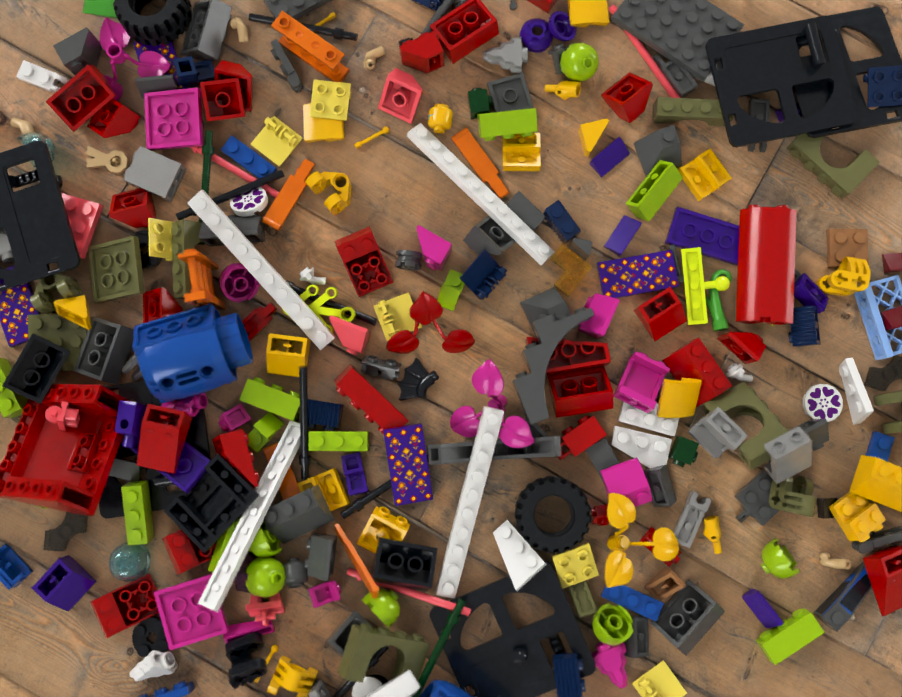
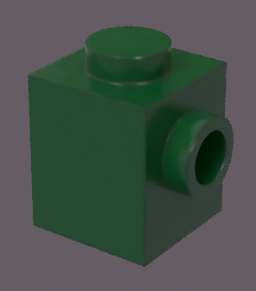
(478, 102)
(683, 451)

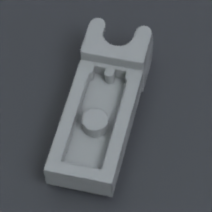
(690, 519)

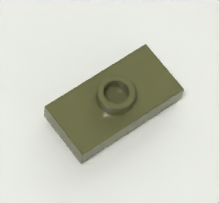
(582, 599)

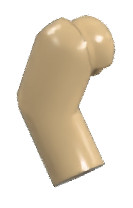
(241, 28)
(371, 57)
(23, 125)
(825, 560)

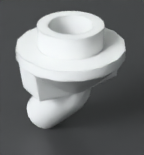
(308, 275)
(737, 371)

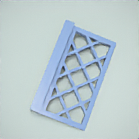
(872, 320)

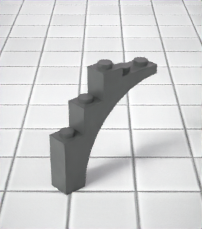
(549, 333)
(461, 451)

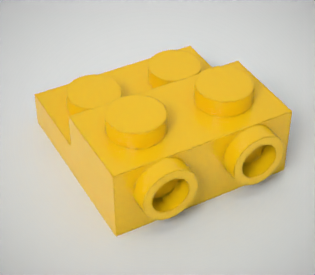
(857, 516)
(382, 525)

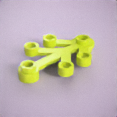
(315, 306)

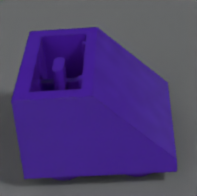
(64, 583)

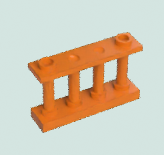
(310, 48)
(201, 279)

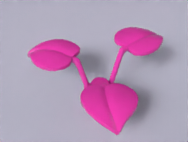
(112, 40)
(489, 380)

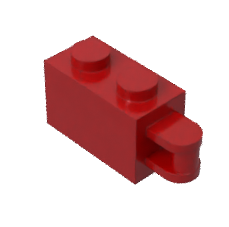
(581, 436)

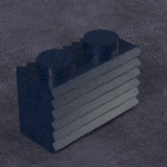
(561, 222)
(805, 327)
(324, 414)
(567, 675)

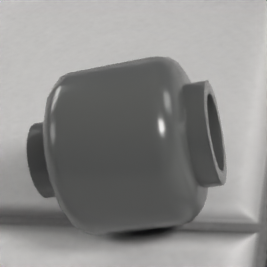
(295, 573)

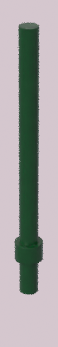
(208, 151)
(453, 619)

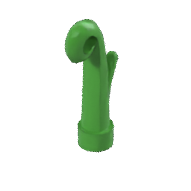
(714, 304)

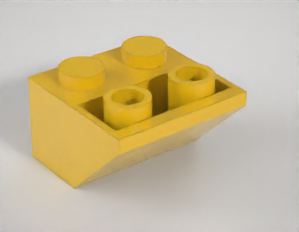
(286, 354)

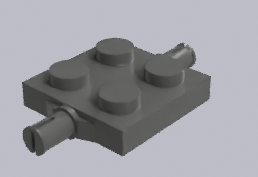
(755, 499)

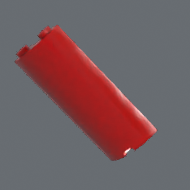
(766, 265)

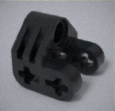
(243, 666)

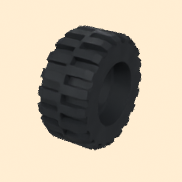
(155, 28)
(571, 533)

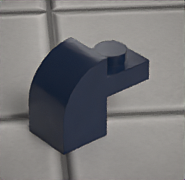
(191, 73)

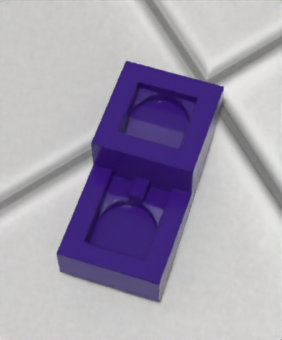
(354, 474)

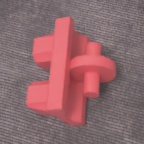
(64, 417)
(265, 610)

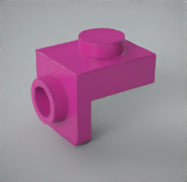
(324, 593)

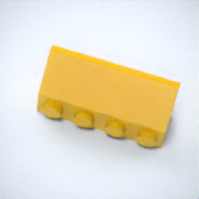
(878, 482)

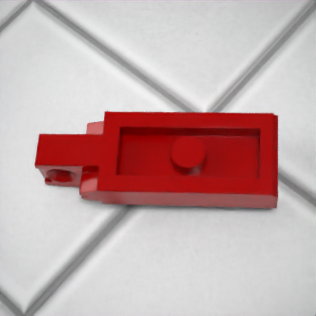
(258, 320)

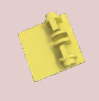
(330, 100)
(276, 140)
(160, 239)
(395, 315)
(575, 565)
(659, 683)

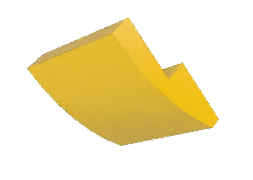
(588, 12)
(321, 128)
(521, 153)
(704, 174)
(678, 398)
(330, 486)

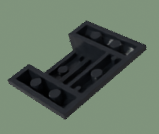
(212, 503)

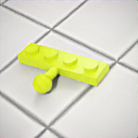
(695, 286)

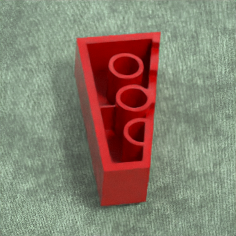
(575, 355)
(369, 400)

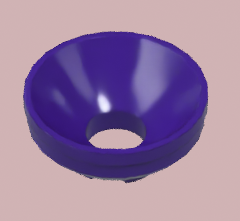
(532, 42)

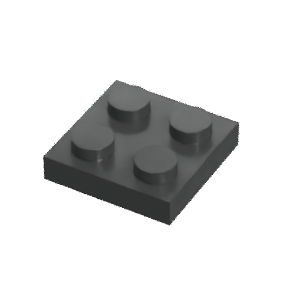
(510, 93)

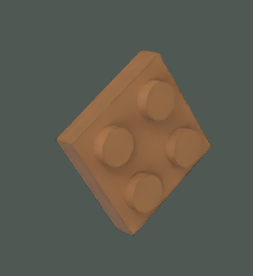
(846, 243)

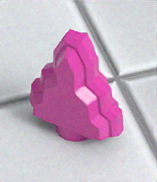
(190, 405)
(611, 662)

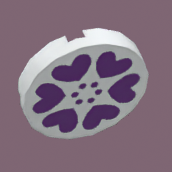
(249, 202)
(822, 402)

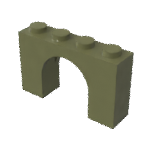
(839, 180)
(744, 401)
(365, 641)

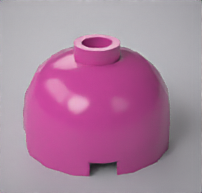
(238, 283)

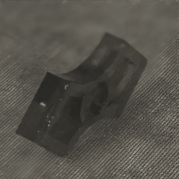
(882, 377)
(58, 538)

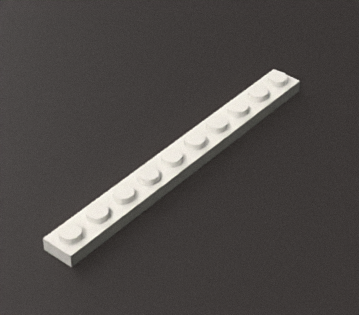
(480, 194)
(261, 269)
(469, 502)
(251, 519)

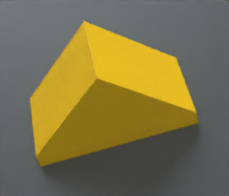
(590, 134)
(75, 310)

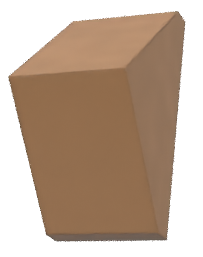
(664, 584)

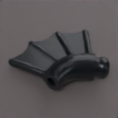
(416, 381)

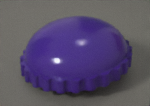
(560, 26)

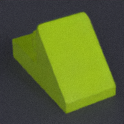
(451, 290)
(264, 431)

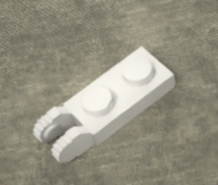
(40, 77)

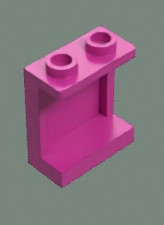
(641, 382)

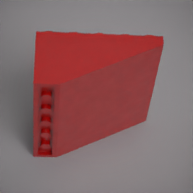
(62, 466)

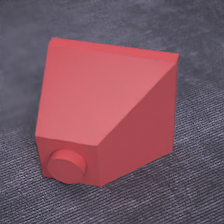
(400, 95)
(351, 335)

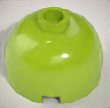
(579, 62)
(265, 543)
(778, 560)
(265, 577)
(384, 606)
(612, 624)

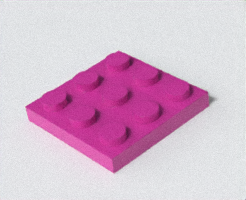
(173, 119)
(184, 618)

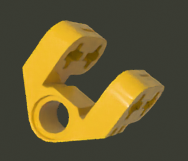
(334, 203)
(844, 280)
(292, 678)

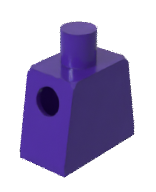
(129, 422)

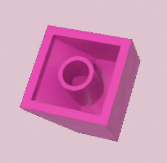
(434, 248)
(603, 310)
(627, 480)

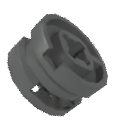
(408, 260)

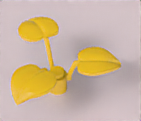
(618, 568)

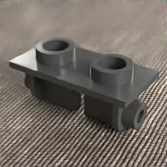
(372, 364)

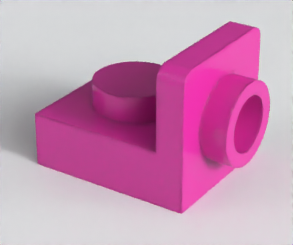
(234, 418)

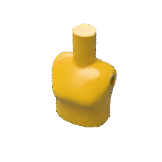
(565, 89)
(713, 532)

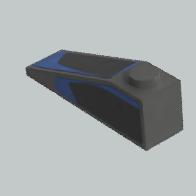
(845, 599)

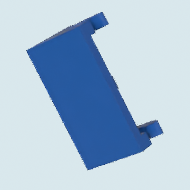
(12, 568)

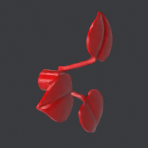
(424, 311)

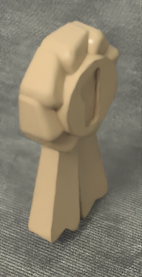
(114, 161)

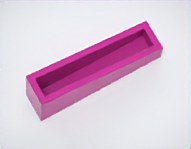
(242, 629)

